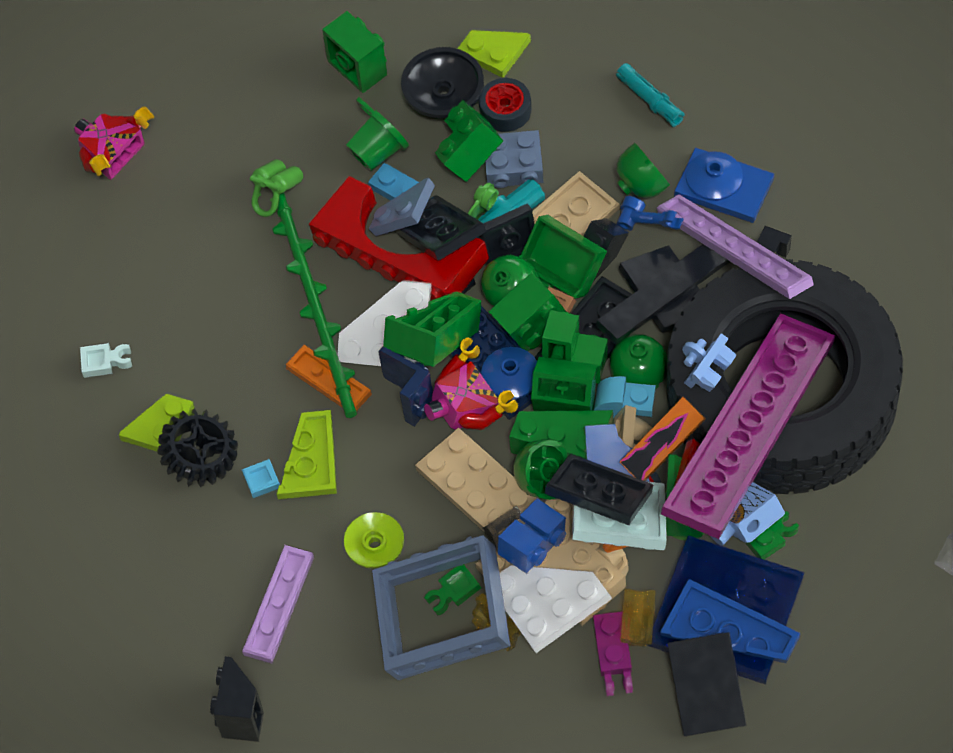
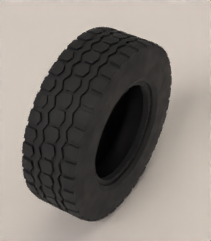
(866, 349)

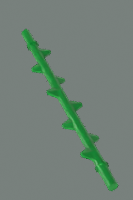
(314, 309)

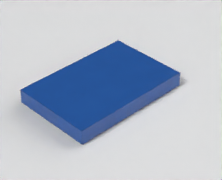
(744, 203)

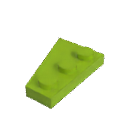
(312, 458)

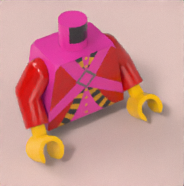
(111, 141)
(465, 396)

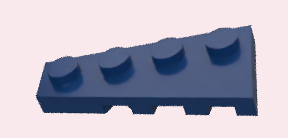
(706, 613)

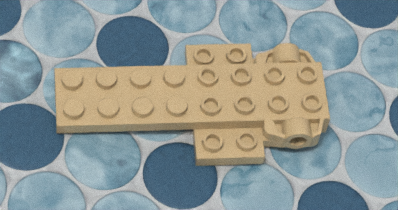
(487, 490)

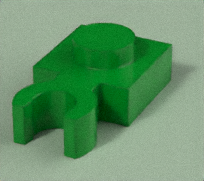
(772, 538)
(456, 586)

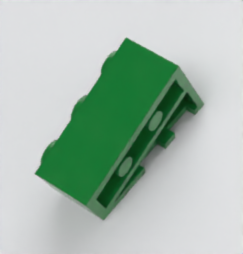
(434, 330)
(560, 426)

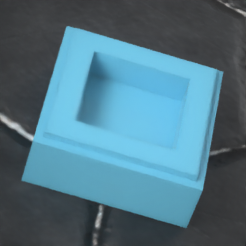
(261, 478)

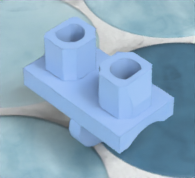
(702, 373)

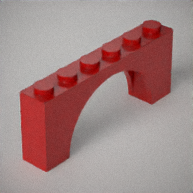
(343, 228)

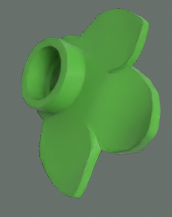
(485, 199)

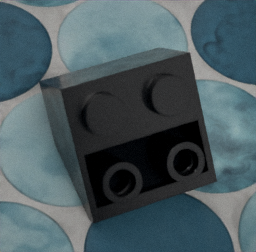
(237, 704)

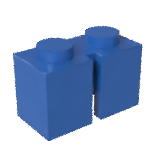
(529, 542)

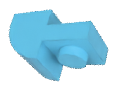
(615, 393)

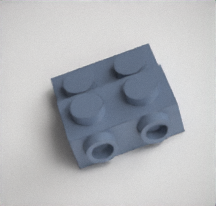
(515, 160)

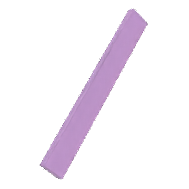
(738, 248)

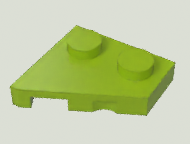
(495, 49)

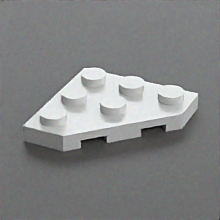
(365, 335)
(549, 601)

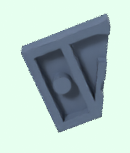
(402, 210)

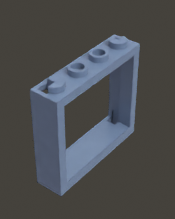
(453, 650)

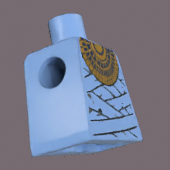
(753, 516)

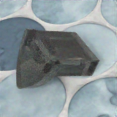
(499, 523)

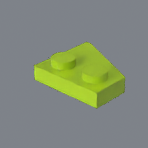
(148, 426)

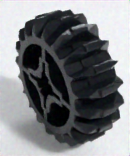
(218, 442)

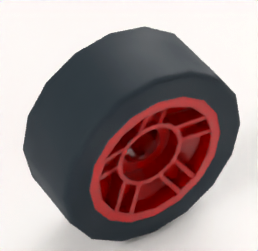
(497, 96)

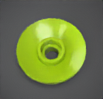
(369, 529)

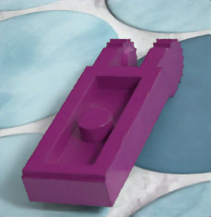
(612, 654)

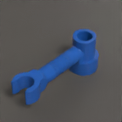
(633, 213)

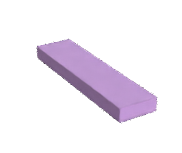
(278, 604)

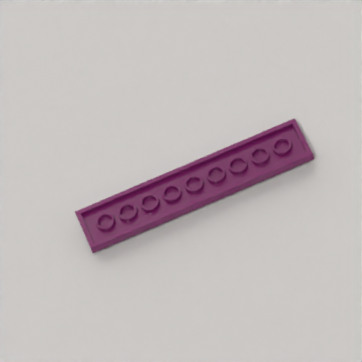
(748, 426)

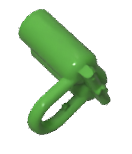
(278, 179)

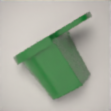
(375, 139)

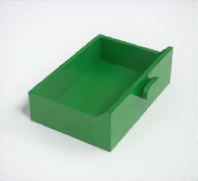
(563, 256)

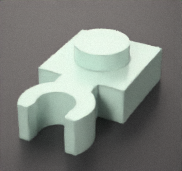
(99, 359)

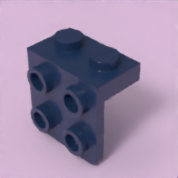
(414, 381)

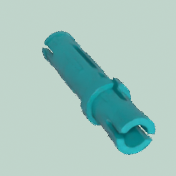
(657, 101)

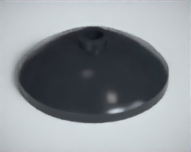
(438, 72)

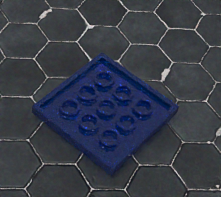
(740, 577)

